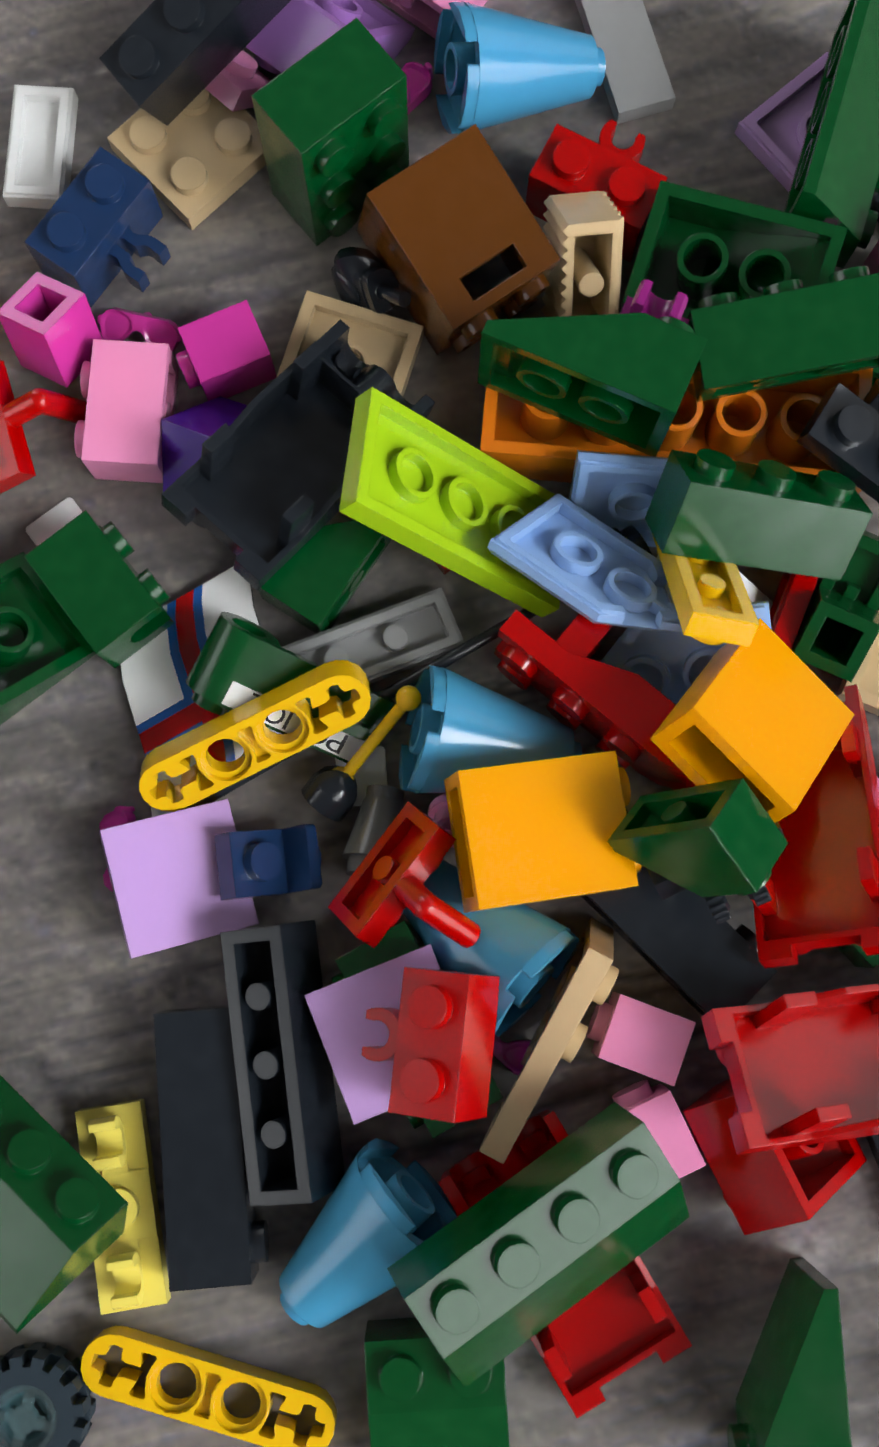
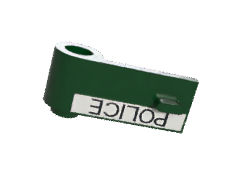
(247, 661)

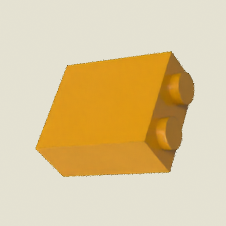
(755, 719)
(539, 830)

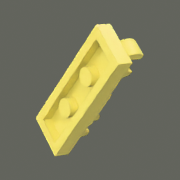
(118, 1147)

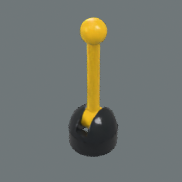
(334, 787)

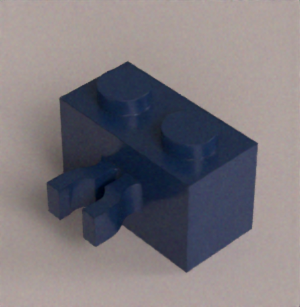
(99, 227)

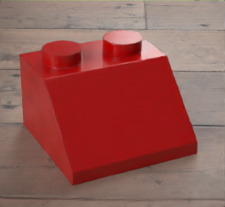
(771, 1185)

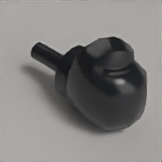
(366, 282)

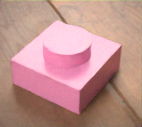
(238, 82)

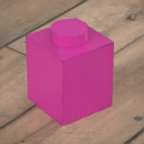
(50, 328)
(225, 352)

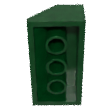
(841, 144)
(52, 1211)
(541, 1241)

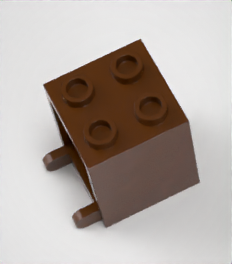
(444, 223)

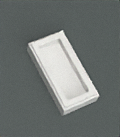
(40, 145)

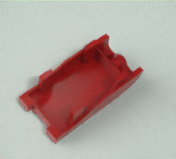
(602, 698)
(829, 871)
(800, 1067)
(608, 1327)

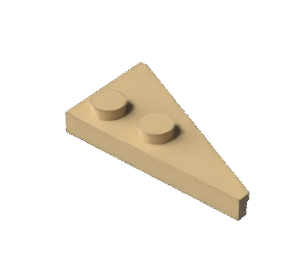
(556, 1037)

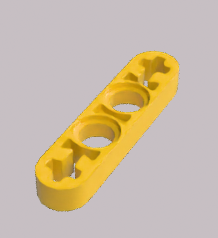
(248, 728)
(213, 1376)

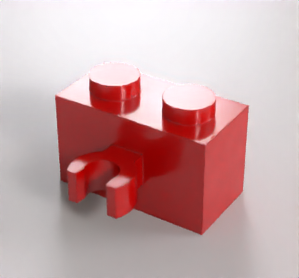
(581, 165)
(440, 1044)

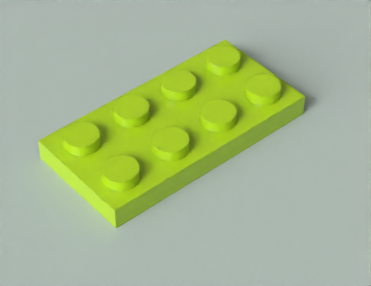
(438, 496)

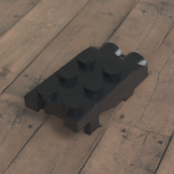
(283, 460)

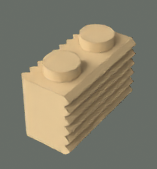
(590, 244)

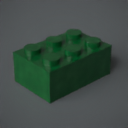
(334, 130)

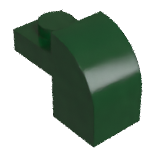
(843, 615)

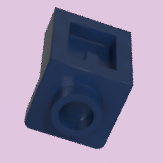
(268, 862)

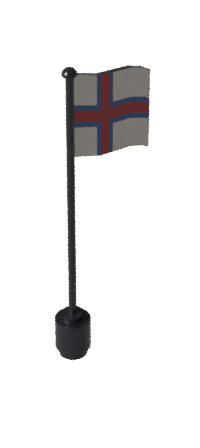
(158, 671)

